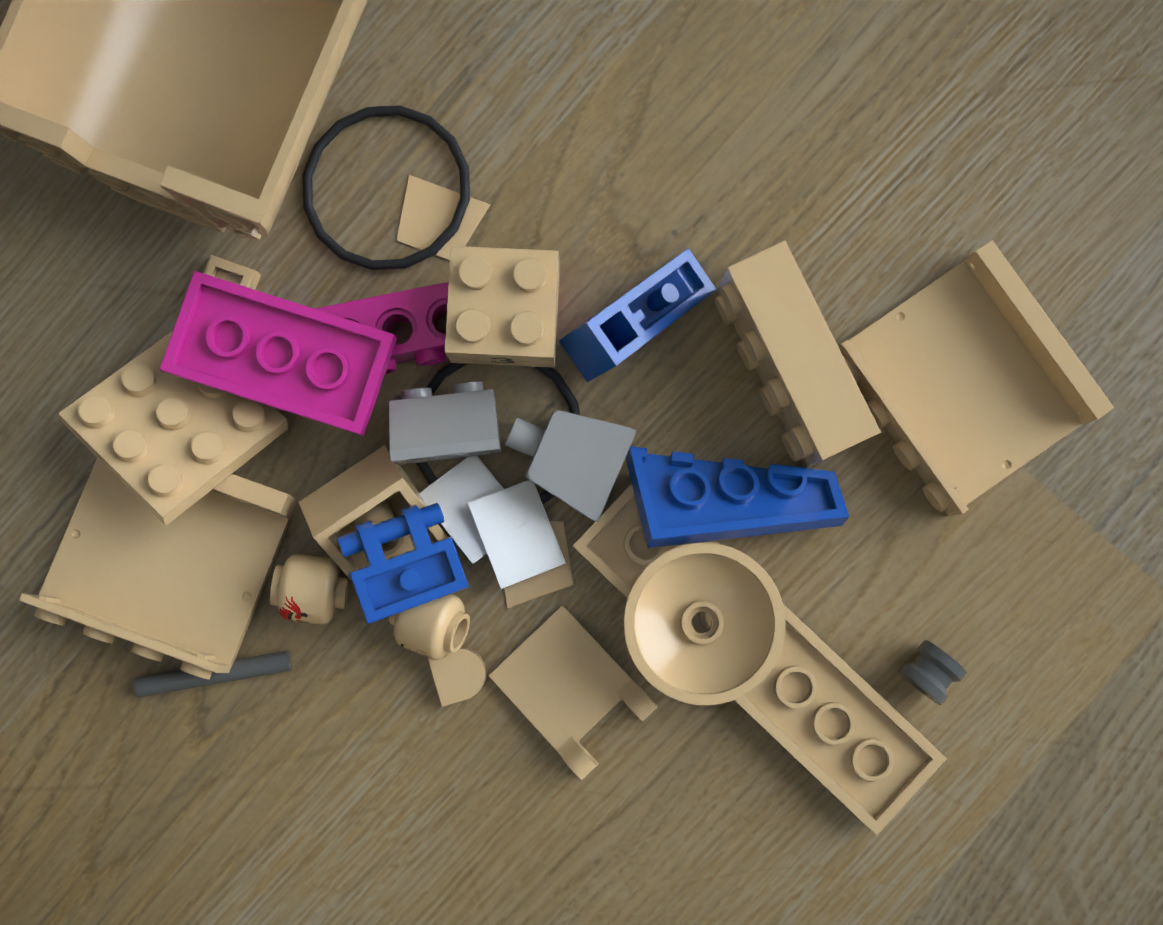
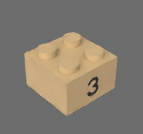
(502, 306)

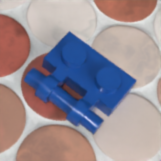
(406, 579)

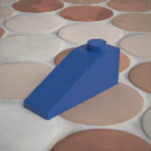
(637, 316)

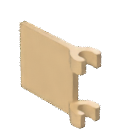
(567, 686)

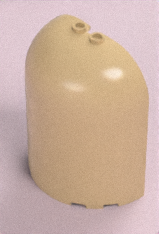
(175, 98)

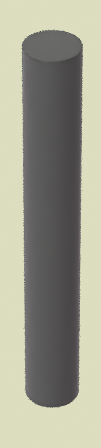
(241, 669)

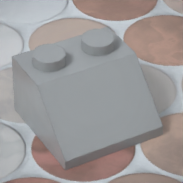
(443, 425)

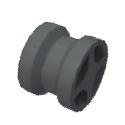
(932, 672)

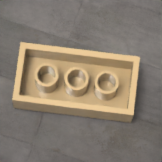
(794, 356)

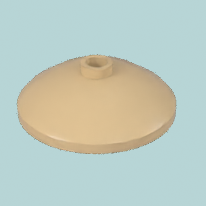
(743, 630)

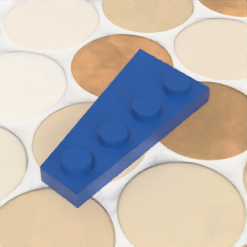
(713, 501)

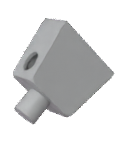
(573, 457)

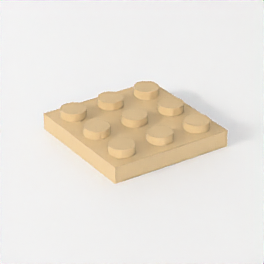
(168, 433)

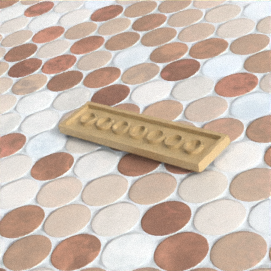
(807, 700)

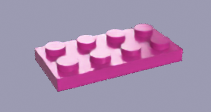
(278, 353)

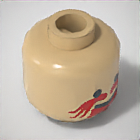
(308, 589)

